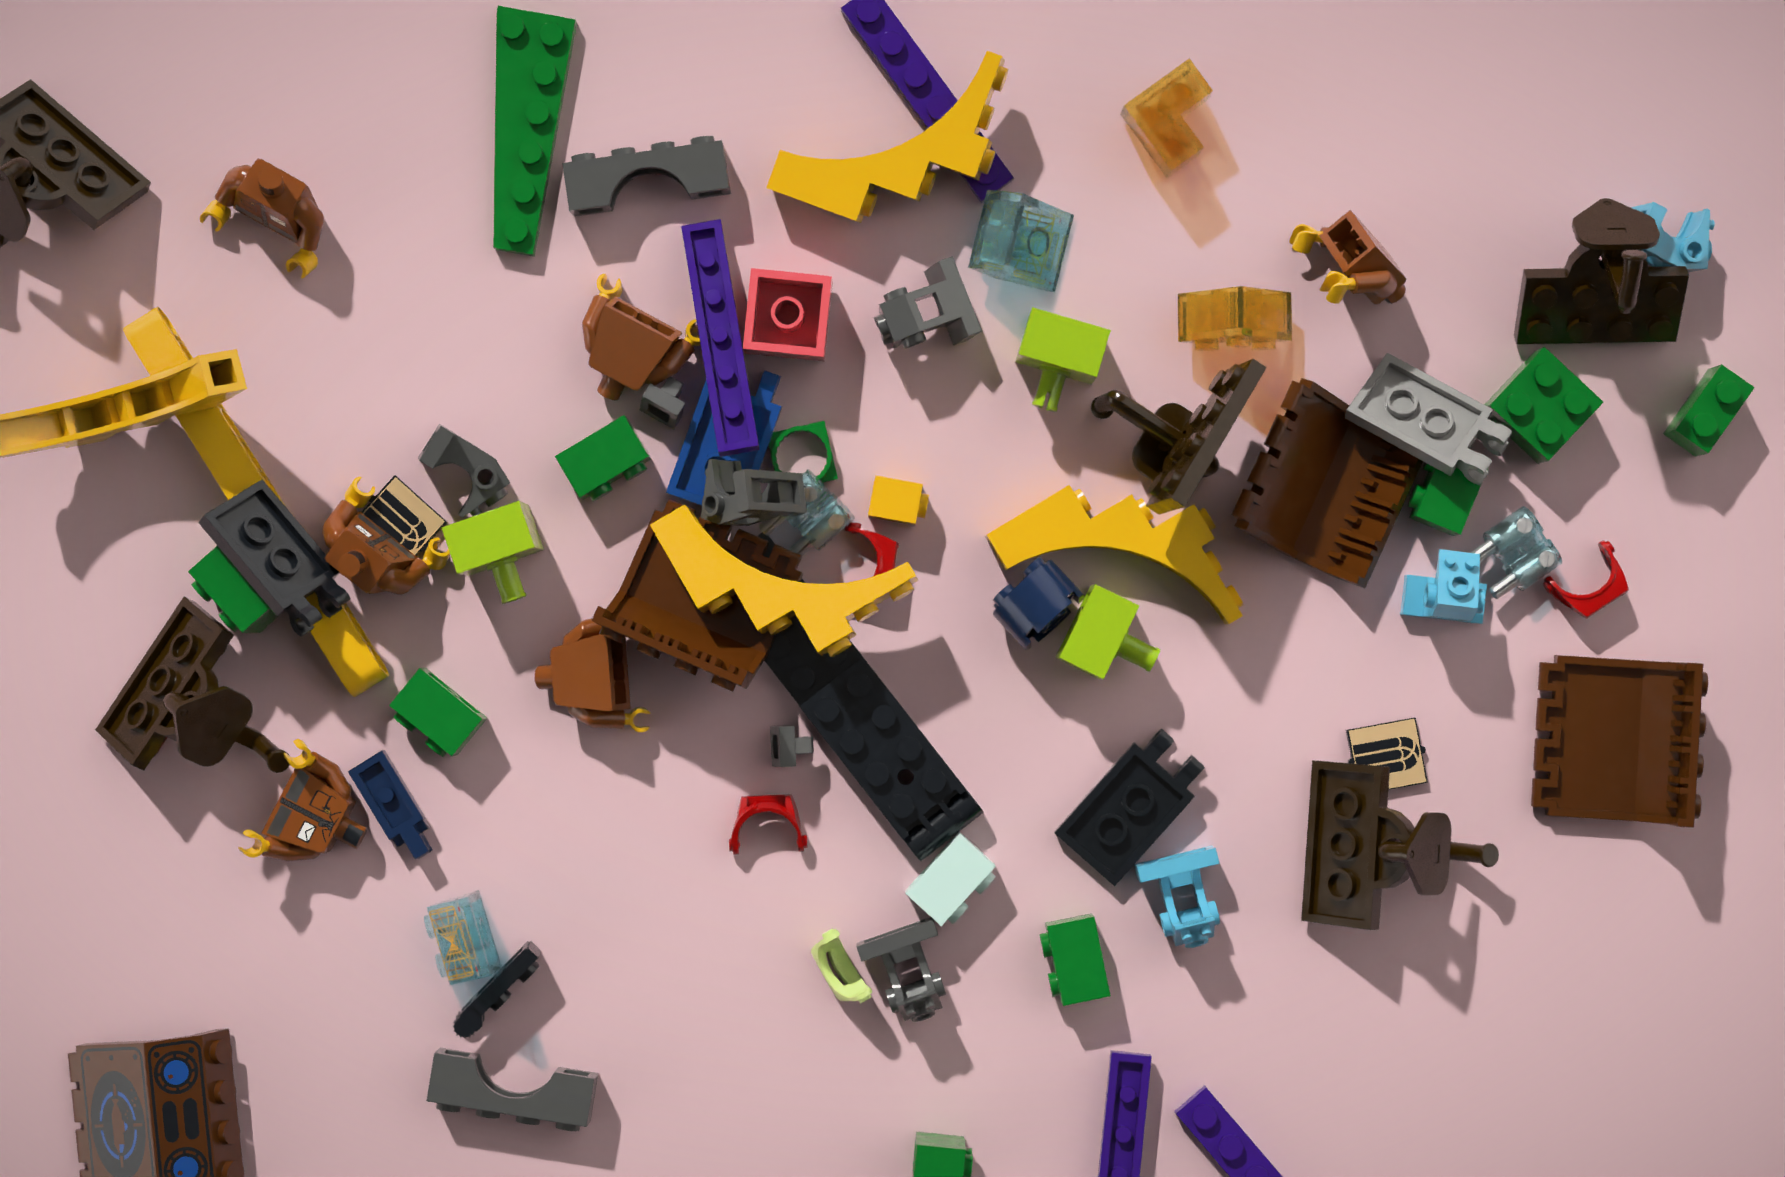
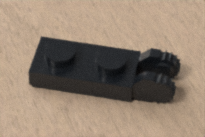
(495, 991)

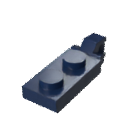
(392, 803)

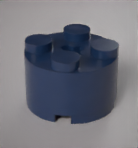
(1036, 602)

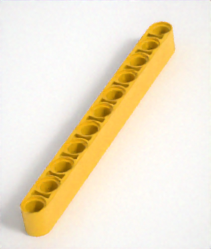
(238, 469)

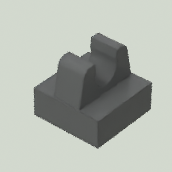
(664, 403)
(786, 746)

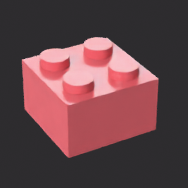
(787, 314)

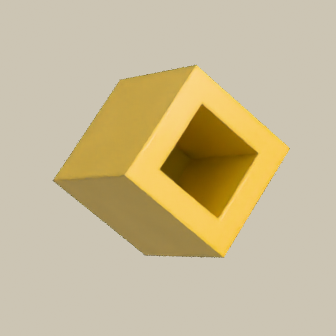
(897, 500)

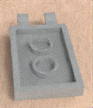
(1427, 419)

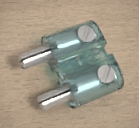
(822, 522)
(1521, 549)

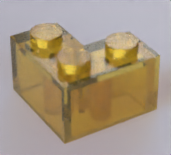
(1159, 114)
(1235, 316)

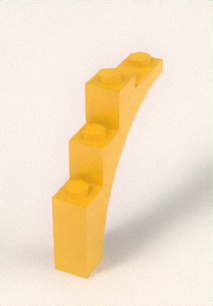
(951, 143)
(138, 404)
(1175, 544)
(770, 601)

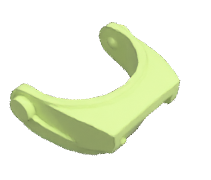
(854, 987)

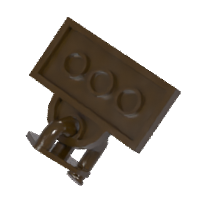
(60, 162)
(1608, 297)
(1179, 444)
(180, 699)
(1356, 850)

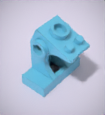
(1688, 248)
(1451, 594)
(1190, 925)

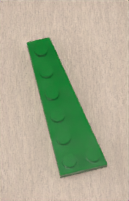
(530, 90)

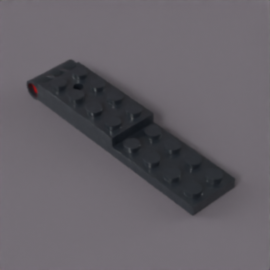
(873, 738)

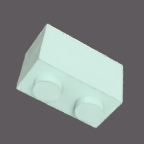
(951, 879)

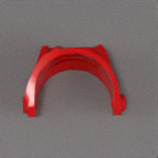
(885, 547)
(1591, 603)
(779, 804)

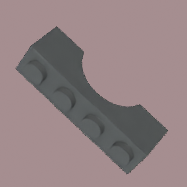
(596, 182)
(461, 1081)

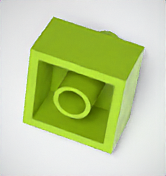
(1061, 351)
(494, 543)
(1102, 634)

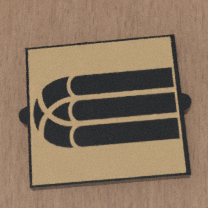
(404, 515)
(1393, 746)

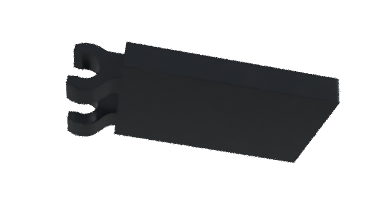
(275, 556)
(1129, 808)

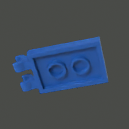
(701, 444)

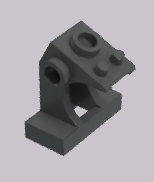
(901, 319)
(447, 448)
(736, 498)
(916, 999)

